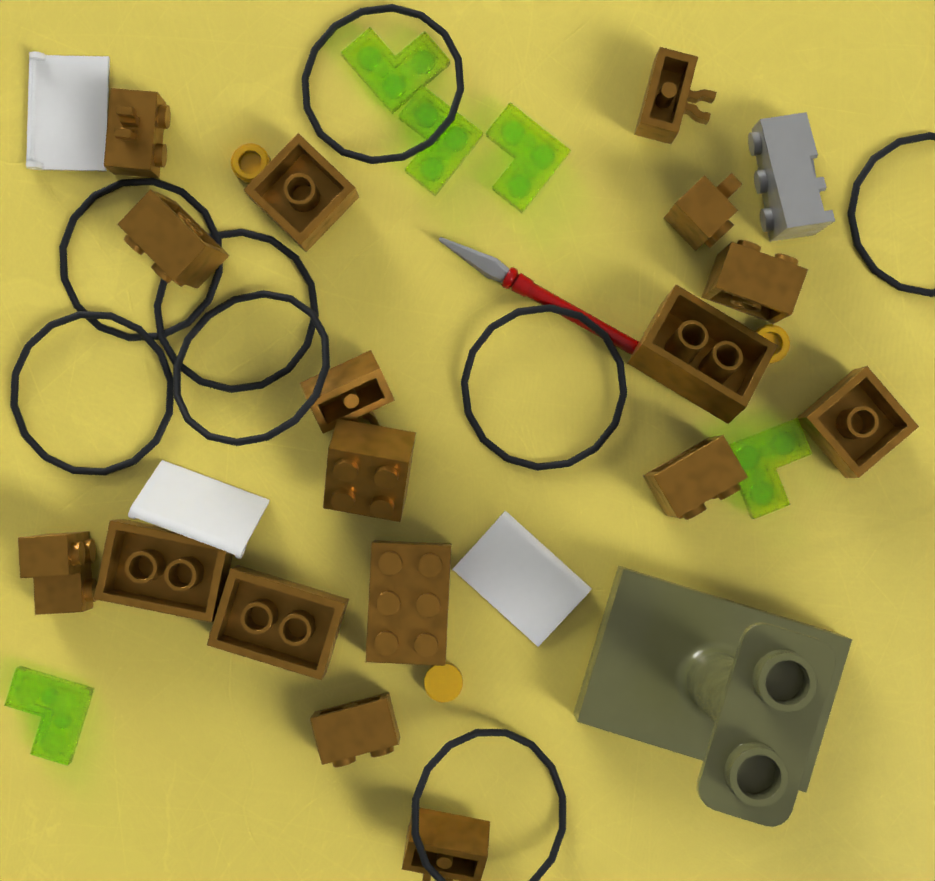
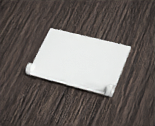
(67, 112)
(199, 508)
(522, 578)

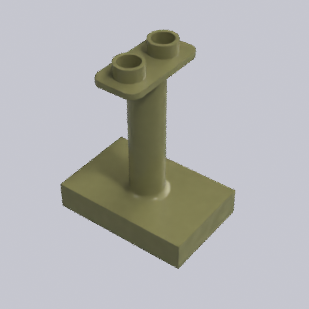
(717, 687)

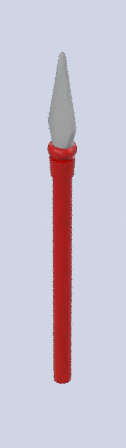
(524, 286)

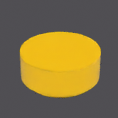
(249, 161)
(777, 336)
(443, 682)

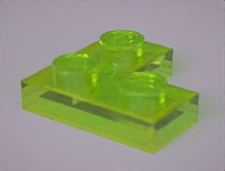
(391, 76)
(534, 154)
(438, 162)
(760, 457)
(61, 708)

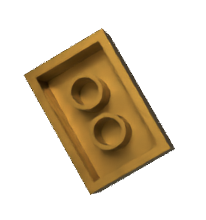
(703, 354)
(161, 571)
(408, 602)
(277, 622)

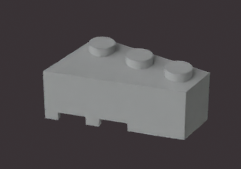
(788, 177)

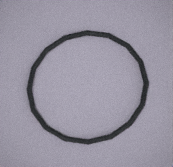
(349, 18)
(108, 189)
(852, 219)
(532, 310)
(256, 385)
(15, 387)
(300, 413)
(464, 738)

